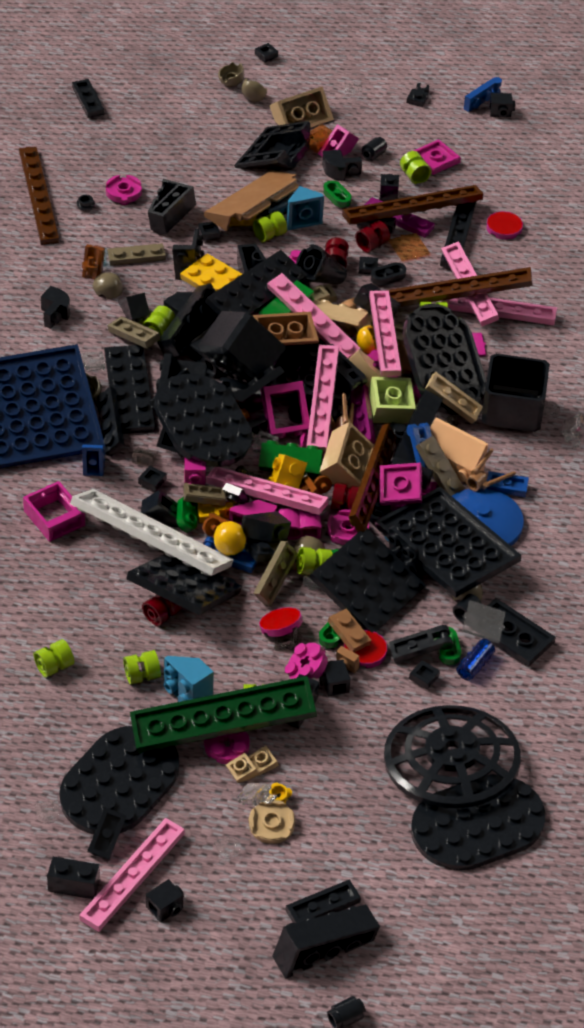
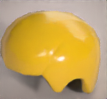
(366, 339)
(229, 538)

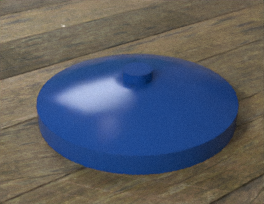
(495, 511)

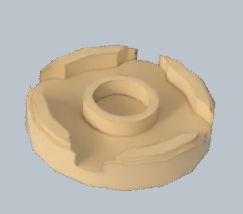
(272, 822)

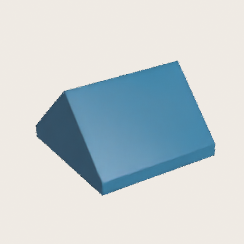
(305, 209)

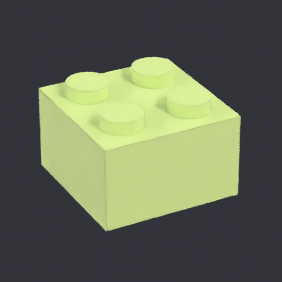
(391, 399)

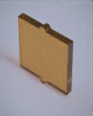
(409, 247)

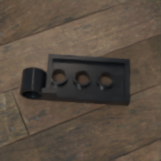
(522, 628)

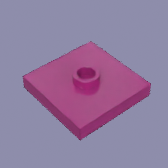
(438, 156)
(400, 484)

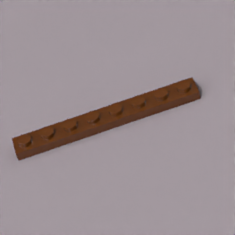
(38, 195)
(412, 204)
(463, 287)
(370, 484)

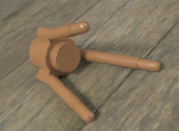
(341, 420)
(479, 479)

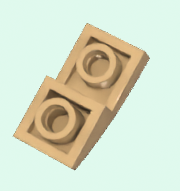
(365, 365)
(251, 766)

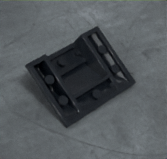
(277, 147)

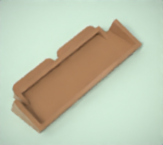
(252, 198)

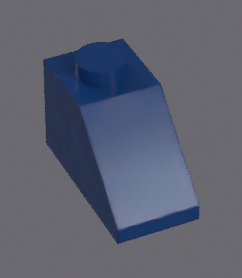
(93, 459)

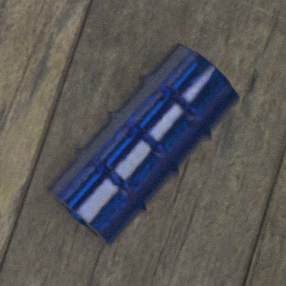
(475, 659)

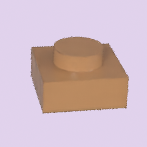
(350, 659)

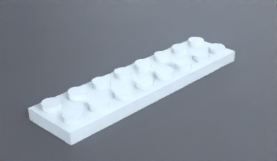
(152, 532)

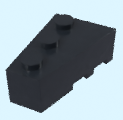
(170, 205)

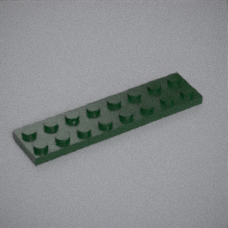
(222, 714)

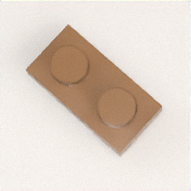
(349, 630)

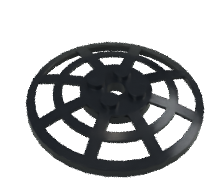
(452, 760)

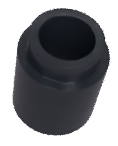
(374, 148)
(346, 1012)

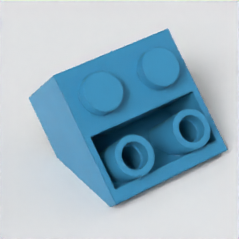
(187, 677)

